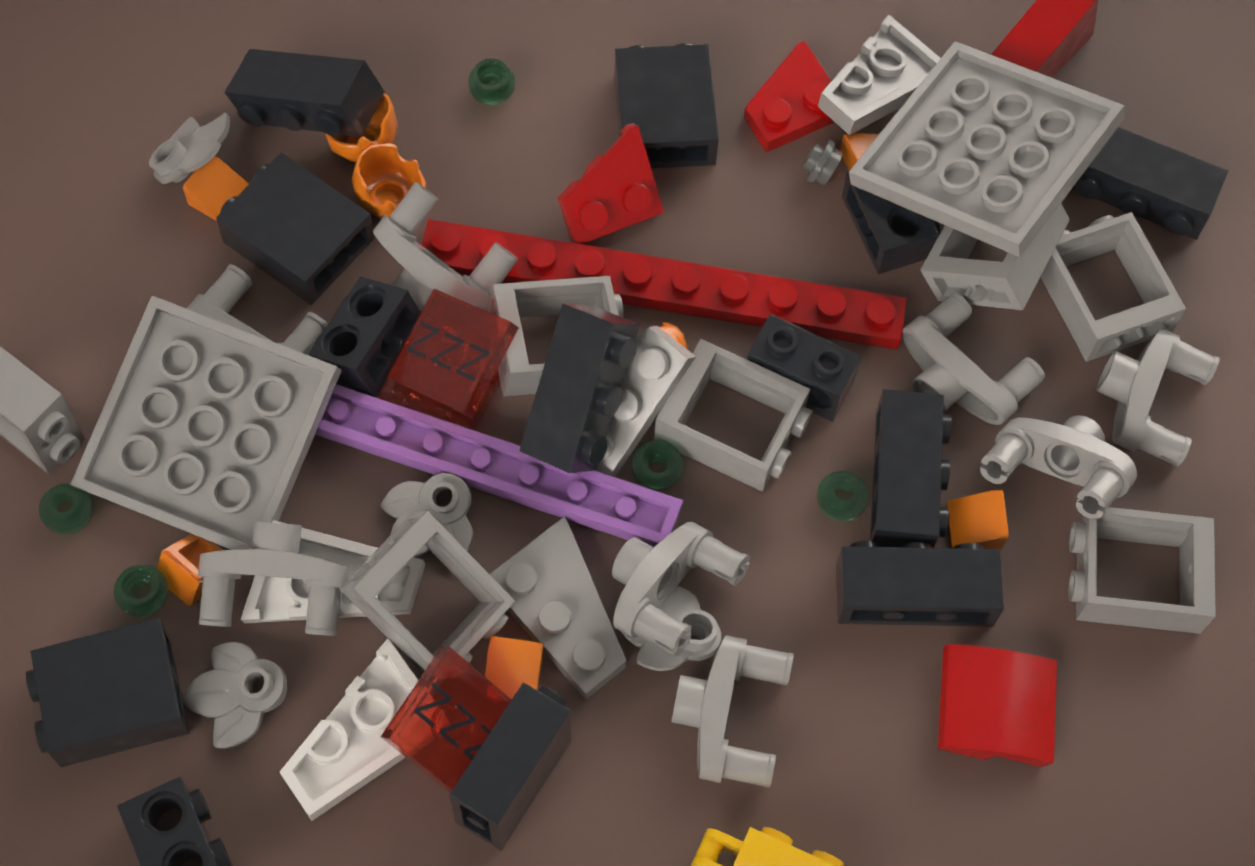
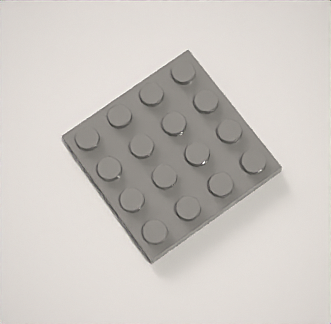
(987, 147)
(205, 425)

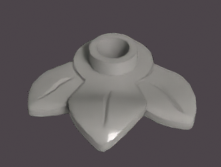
(188, 149)
(419, 496)
(686, 608)
(229, 695)

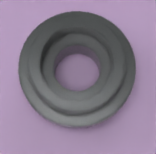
(821, 162)

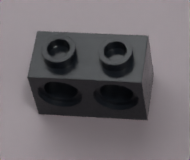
(877, 222)
(367, 334)
(807, 361)
(179, 844)

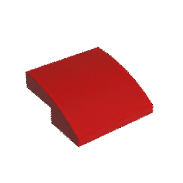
(997, 704)

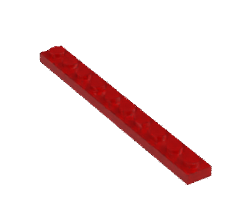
(681, 285)

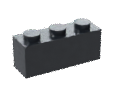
(305, 92)
(1153, 182)
(580, 388)
(909, 469)
(919, 585)

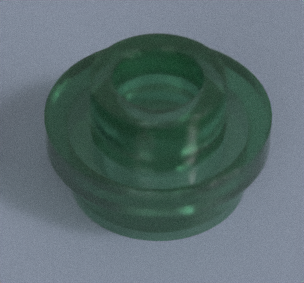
(491, 71)
(657, 452)
(842, 509)
(69, 521)
(134, 578)

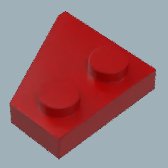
(789, 101)
(612, 192)

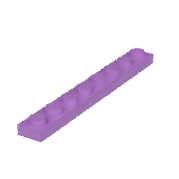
(497, 467)

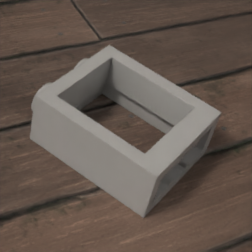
(990, 282)
(542, 299)
(1127, 328)
(751, 381)
(35, 416)
(394, 554)
(1196, 569)

